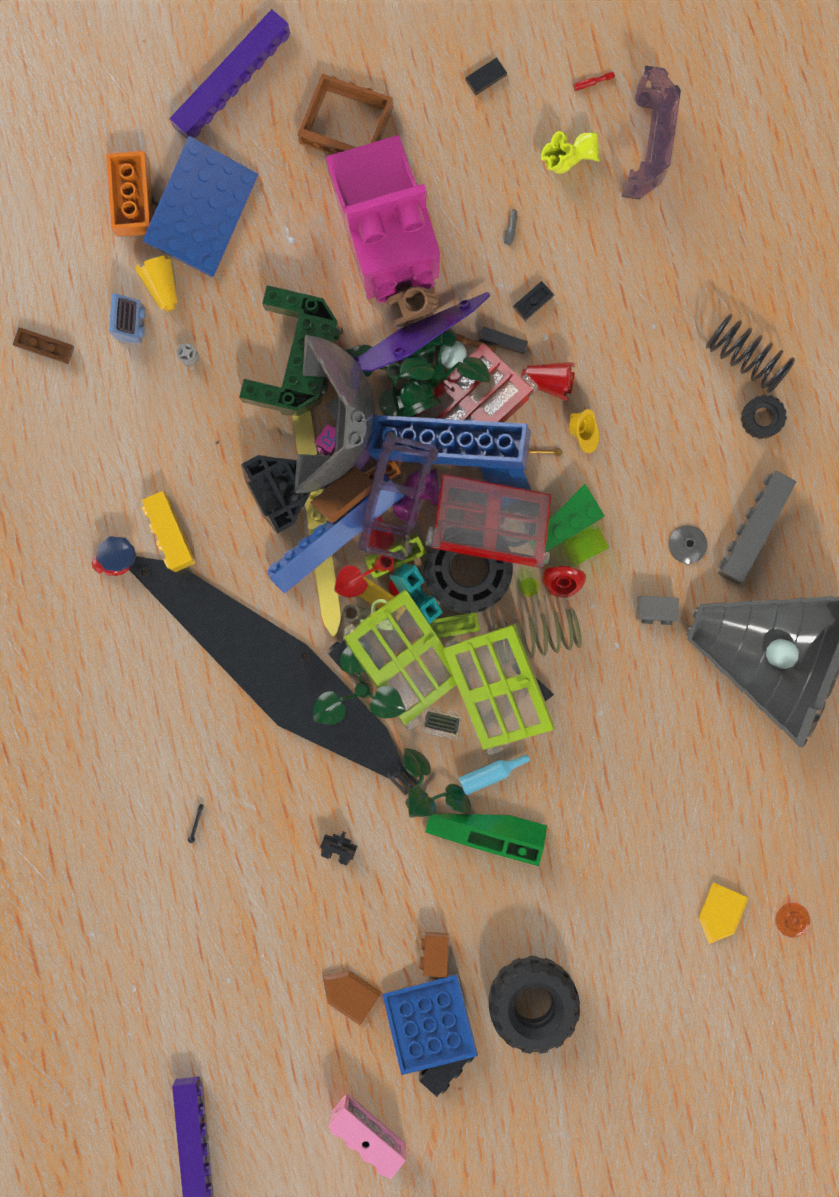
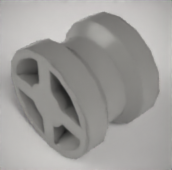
(184, 351)

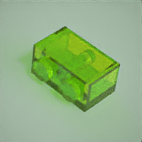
(585, 546)

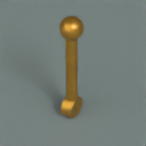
(558, 452)

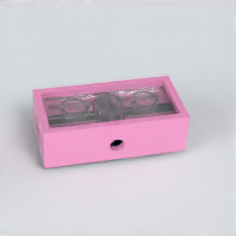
(367, 1136)

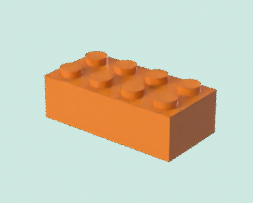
(129, 192)

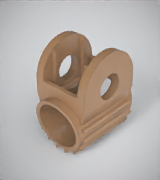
(411, 296)

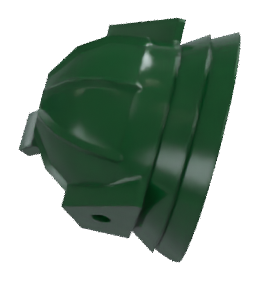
(416, 397)

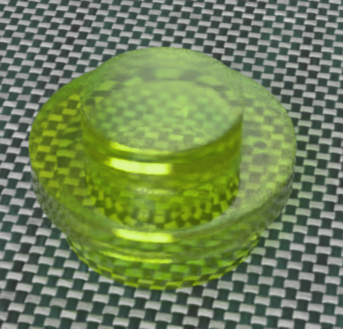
(529, 587)

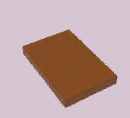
(342, 494)

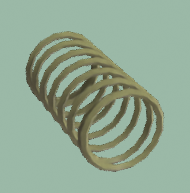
(534, 638)

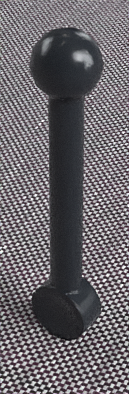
(191, 838)

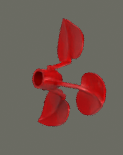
(349, 579)

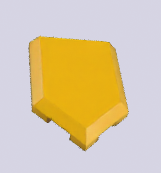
(721, 912)

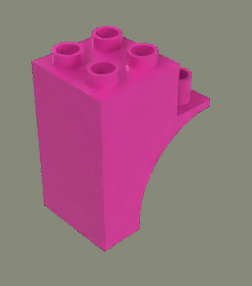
(385, 218)

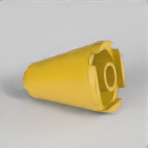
(159, 281)

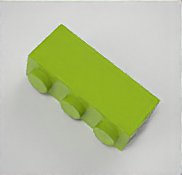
(417, 551)

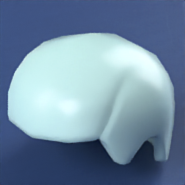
(452, 355)
(782, 653)

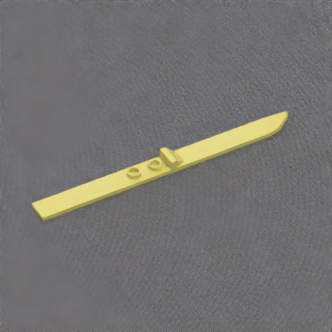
(325, 571)

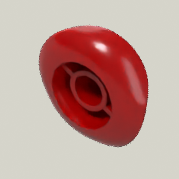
(563, 581)

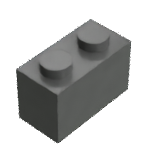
(657, 609)

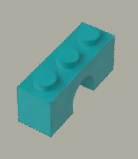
(409, 578)

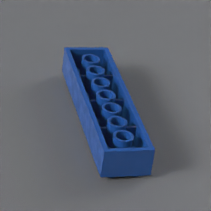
(456, 441)

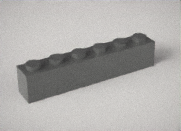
(756, 527)

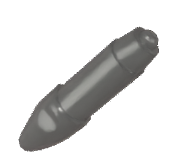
(510, 233)

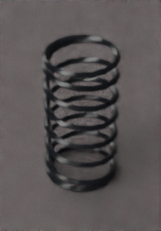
(773, 383)

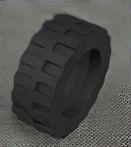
(778, 412)

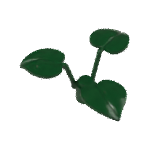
(417, 367)
(388, 399)
(385, 702)
(418, 801)

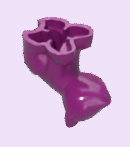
(431, 493)

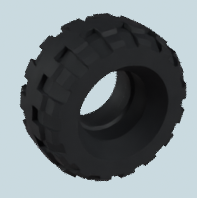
(463, 598)
(537, 1033)

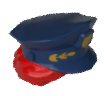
(114, 556)

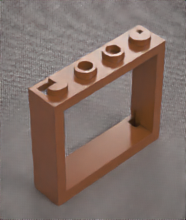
(349, 90)

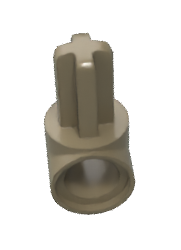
(362, 613)

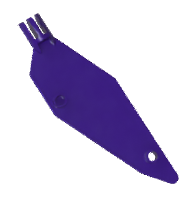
(416, 335)

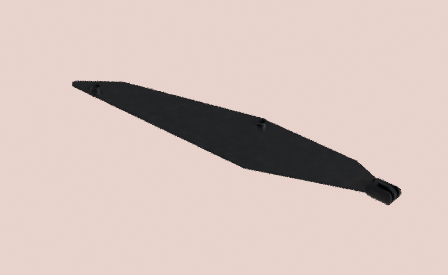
(271, 668)

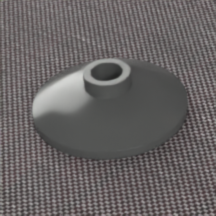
(679, 548)

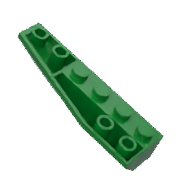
(492, 833)

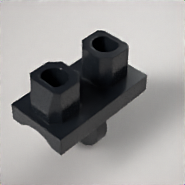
(339, 846)

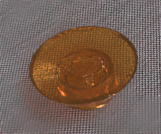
(787, 914)

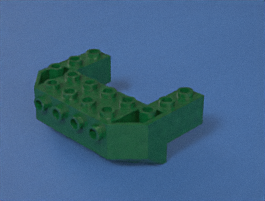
(298, 391)

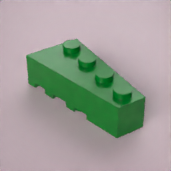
(573, 518)

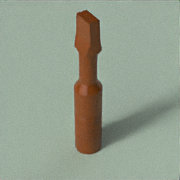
(476, 343)

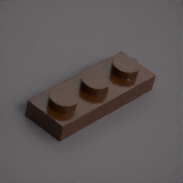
(43, 345)

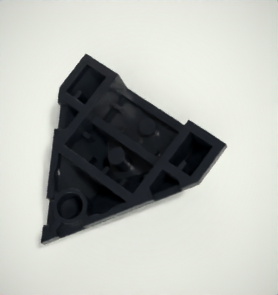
(273, 489)

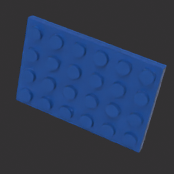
(200, 207)

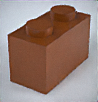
(435, 954)

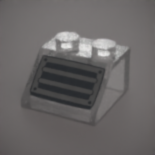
(441, 723)

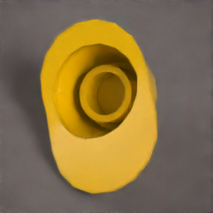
(585, 429)

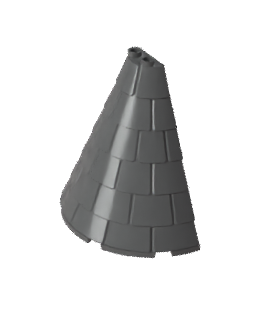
(354, 415)
(737, 642)

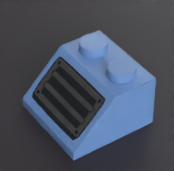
(127, 319)

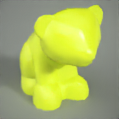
(562, 156)

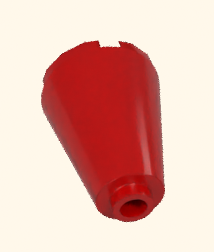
(552, 378)

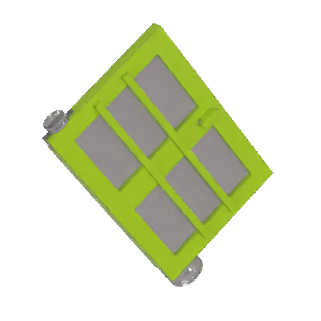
(404, 653)
(498, 688)

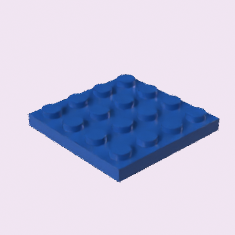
(430, 1024)

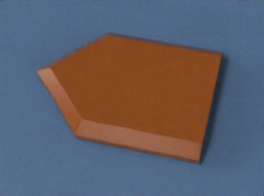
(350, 995)

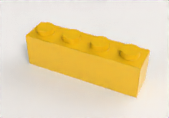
(168, 531)

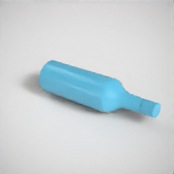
(490, 774)

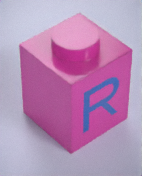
(326, 441)

